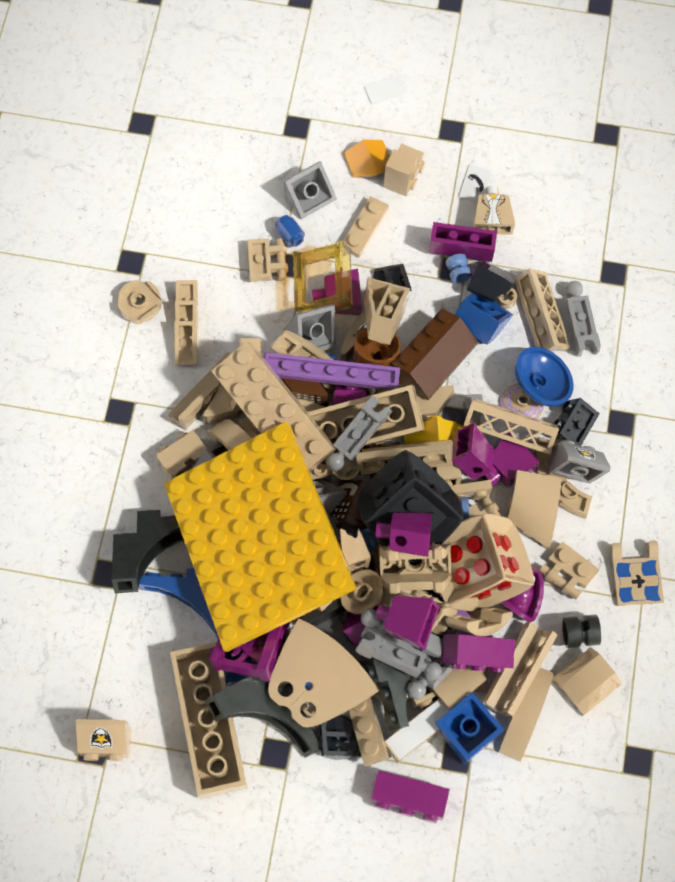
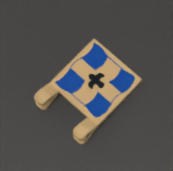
(637, 579)

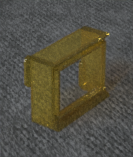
(343, 277)

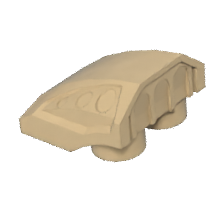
(587, 680)

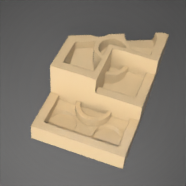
(535, 505)
(457, 686)

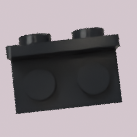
(575, 421)

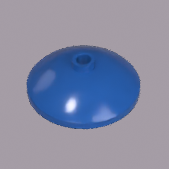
(543, 376)

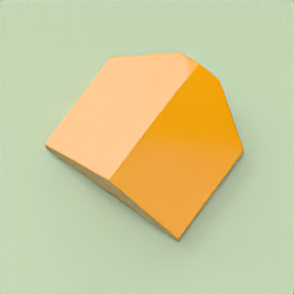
(367, 158)

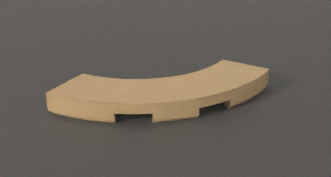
(570, 497)

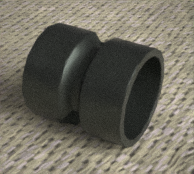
(581, 631)

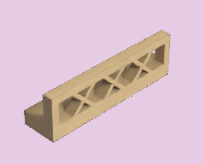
(539, 311)
(197, 399)
(514, 417)
(432, 453)
(511, 685)

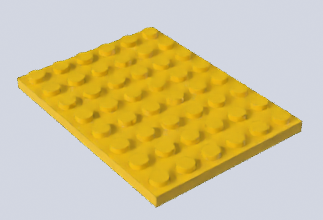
(258, 537)

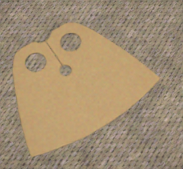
(335, 675)

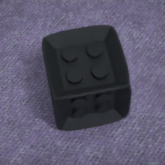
(410, 487)

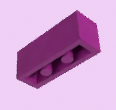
(456, 239)
(478, 652)
(410, 796)

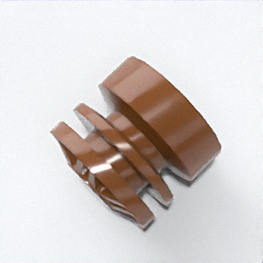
(374, 353)

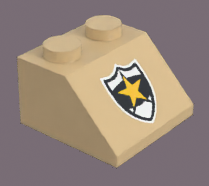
(103, 739)

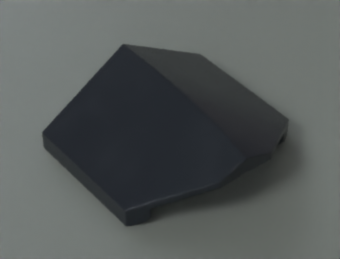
(393, 274)
(490, 282)
(338, 739)

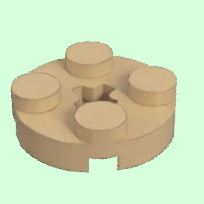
(140, 290)

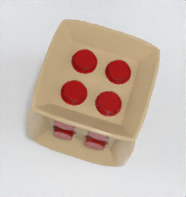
(485, 563)

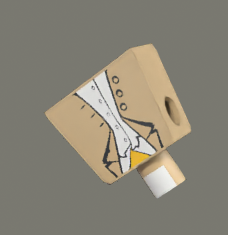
(494, 212)

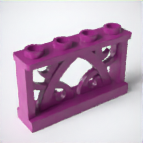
(265, 657)

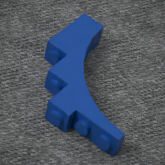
(189, 592)

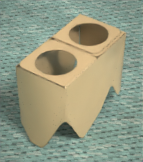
(354, 551)

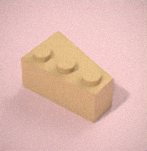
(384, 309)

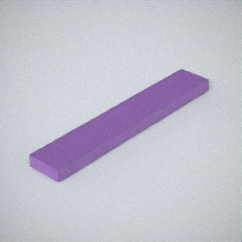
(334, 371)

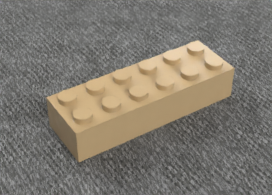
(270, 401)
(403, 420)
(211, 744)

